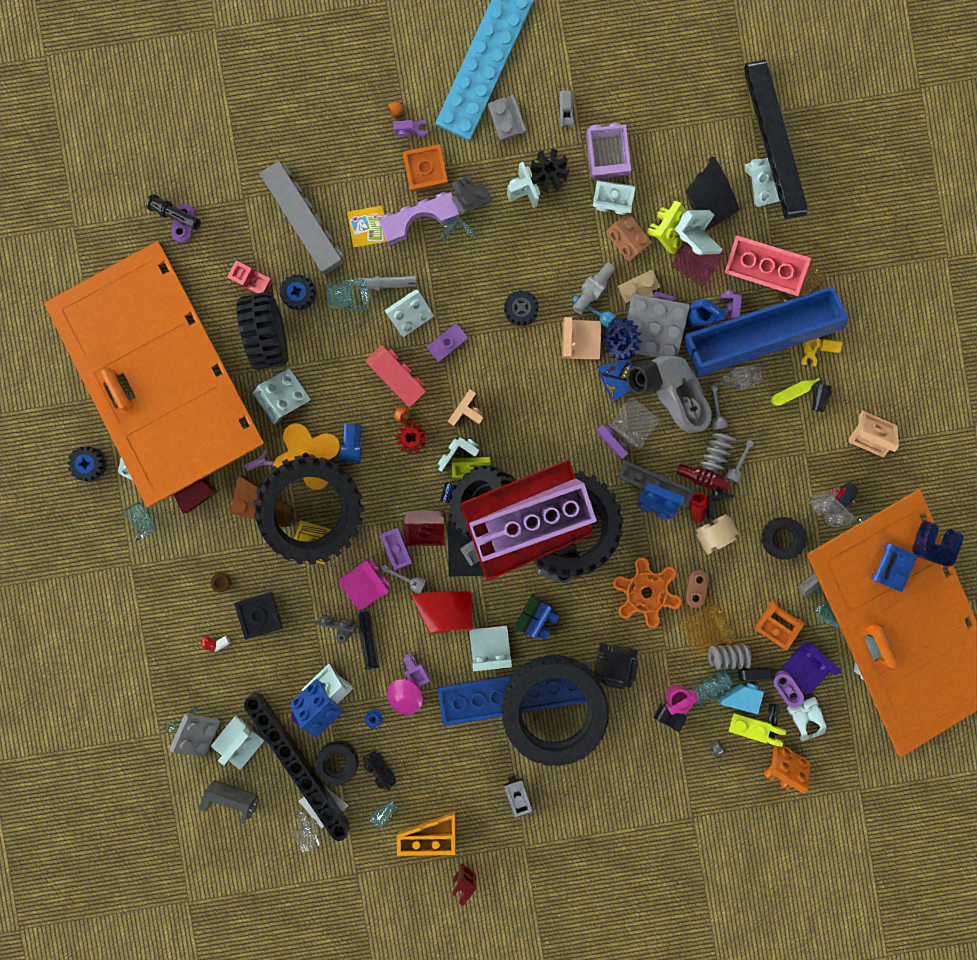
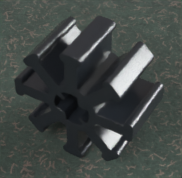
(556, 172)

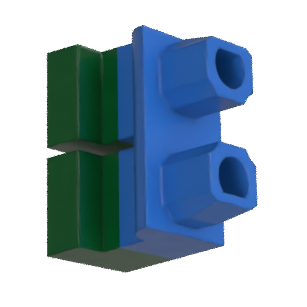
(533, 626)

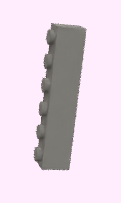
(301, 218)

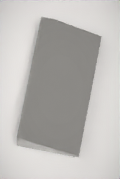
(809, 586)

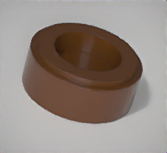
(220, 582)

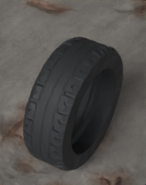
(563, 751)

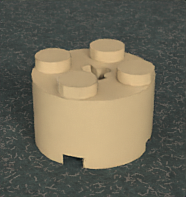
(717, 535)

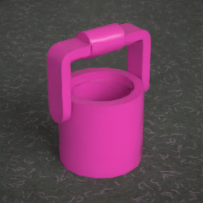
(679, 699)

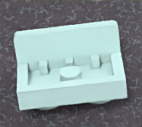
(613, 197)

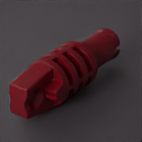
(703, 477)

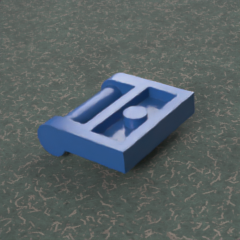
(898, 569)

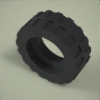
(794, 527)
(328, 775)

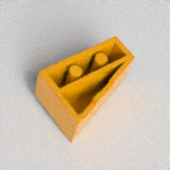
(429, 838)

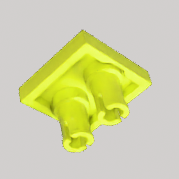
(666, 231)

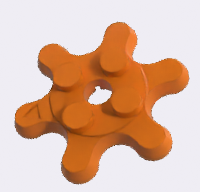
(651, 605)

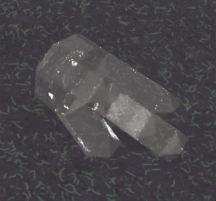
(742, 377)
(307, 835)

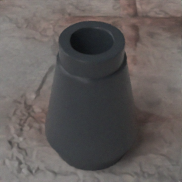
(821, 396)

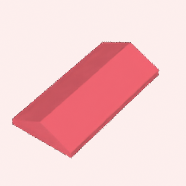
(768, 265)

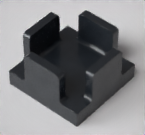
(616, 665)

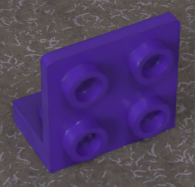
(809, 667)

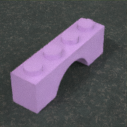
(440, 208)

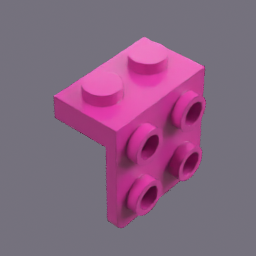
(364, 584)

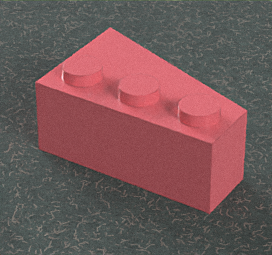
(396, 375)

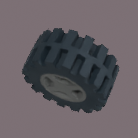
(518, 302)

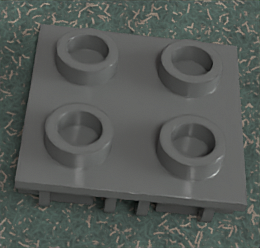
(344, 627)

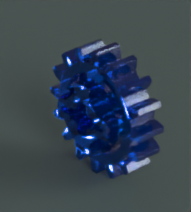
(625, 330)

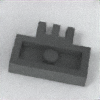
(469, 196)

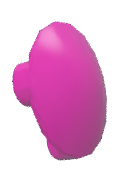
(405, 696)

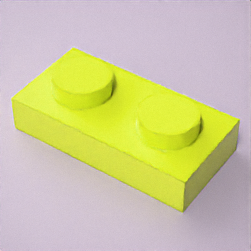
(463, 465)

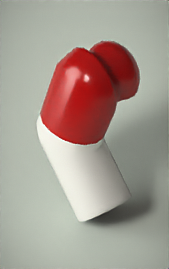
(211, 645)

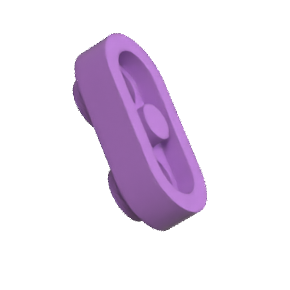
(176, 226)
(787, 688)

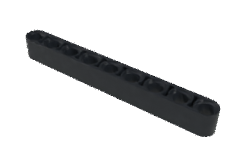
(775, 139)
(297, 776)

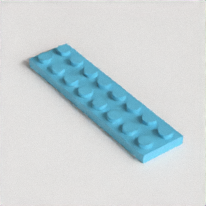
(483, 66)

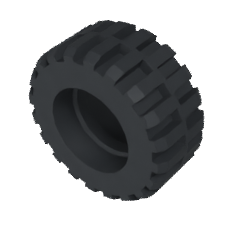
(262, 330)
(473, 484)

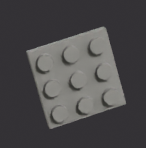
(659, 323)

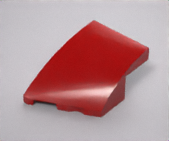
(445, 611)

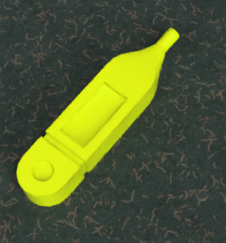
(792, 392)

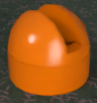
(395, 109)
(402, 414)

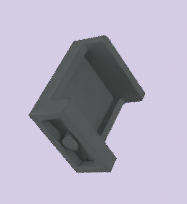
(230, 797)

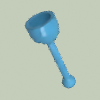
(605, 317)

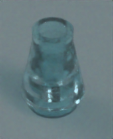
(383, 814)

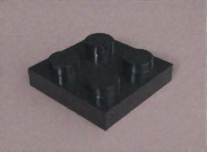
(258, 615)

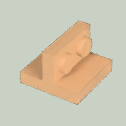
(463, 409)
(875, 435)

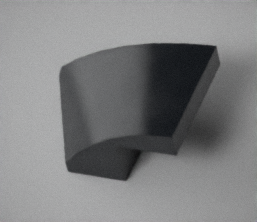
(712, 193)

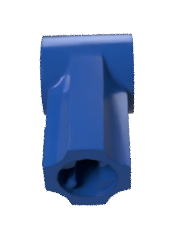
(351, 448)

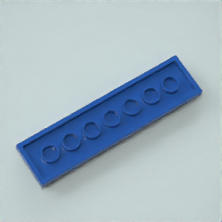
(483, 698)

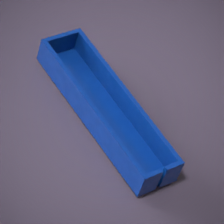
(766, 331)

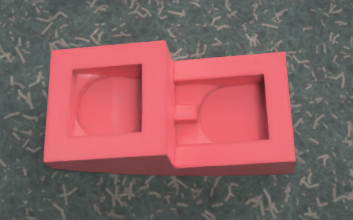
(249, 278)

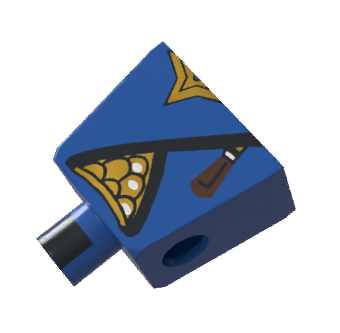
(615, 378)

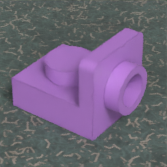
(734, 307)

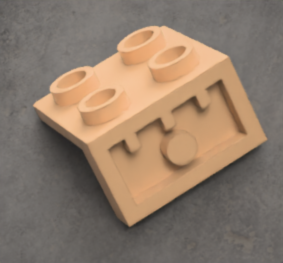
(581, 339)

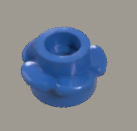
(378, 718)

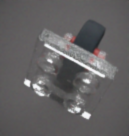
(836, 505)

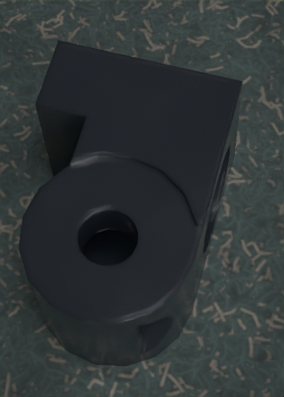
(674, 721)

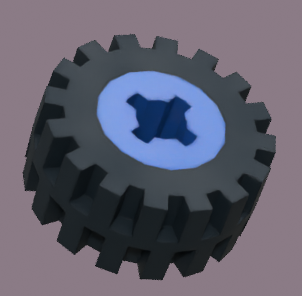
(301, 299)
(94, 463)

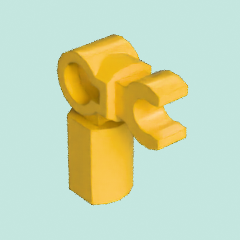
(823, 344)

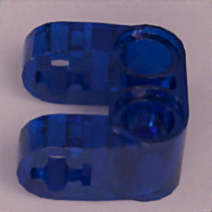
(939, 554)

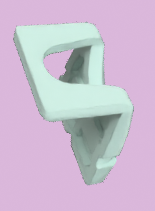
(808, 711)

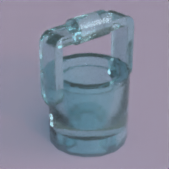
(341, 295)

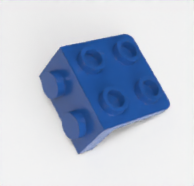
(315, 709)

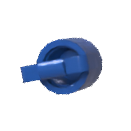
(703, 313)

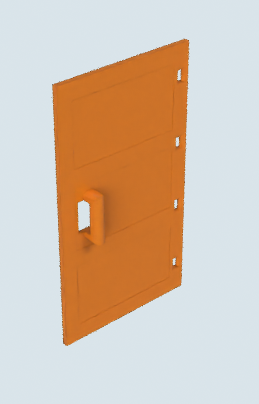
(182, 413)
(926, 648)

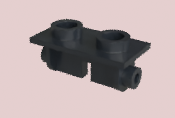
(373, 765)

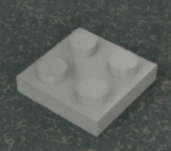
(194, 735)

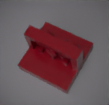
(424, 528)

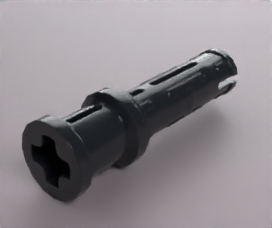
(166, 209)

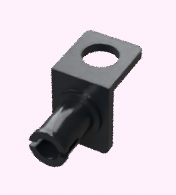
(716, 496)

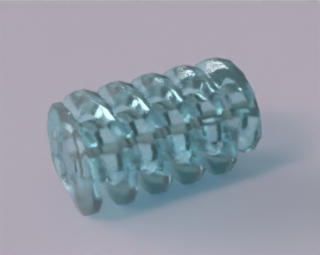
(712, 687)

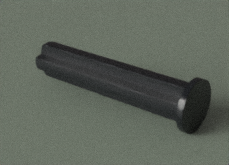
(367, 640)

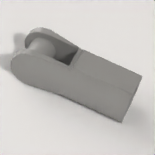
(566, 107)

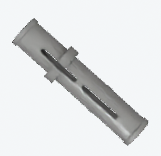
(389, 282)

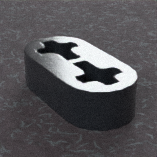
(756, 673)

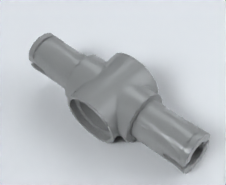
(593, 288)

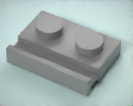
(506, 118)

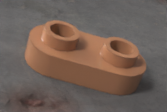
(694, 588)

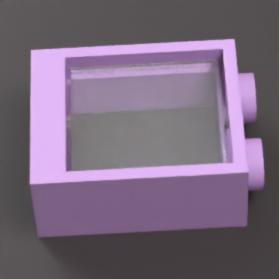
(608, 151)

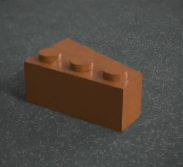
(244, 500)

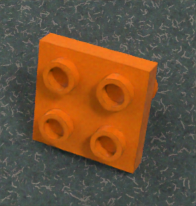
(789, 768)

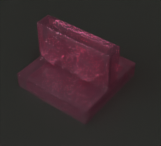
(696, 266)

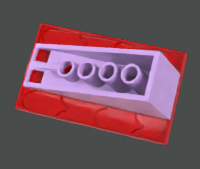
(512, 522)

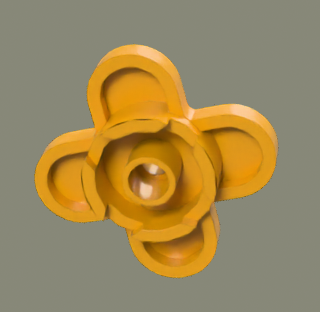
(300, 442)

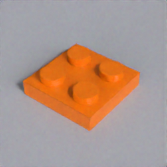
(425, 167)

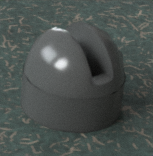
(718, 748)

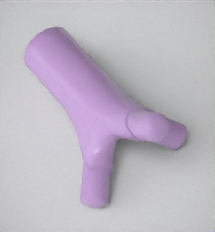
(258, 462)

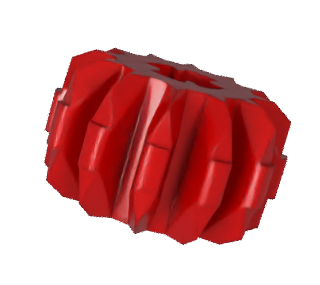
(411, 444)

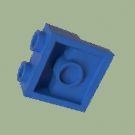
(659, 501)

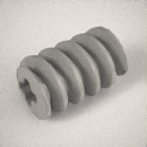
(717, 452)
(730, 656)

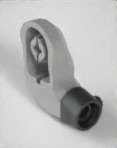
(676, 389)

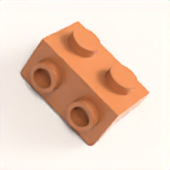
(628, 237)

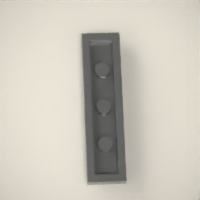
(640, 477)

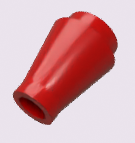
(698, 506)

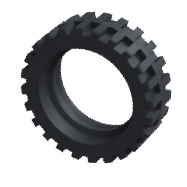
(607, 542)
(329, 543)

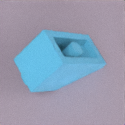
(743, 697)

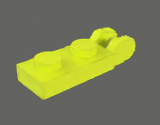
(755, 729)

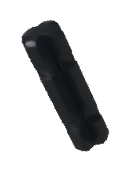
(772, 717)

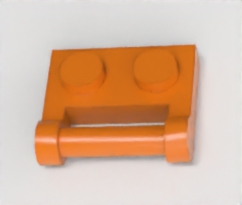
(774, 630)

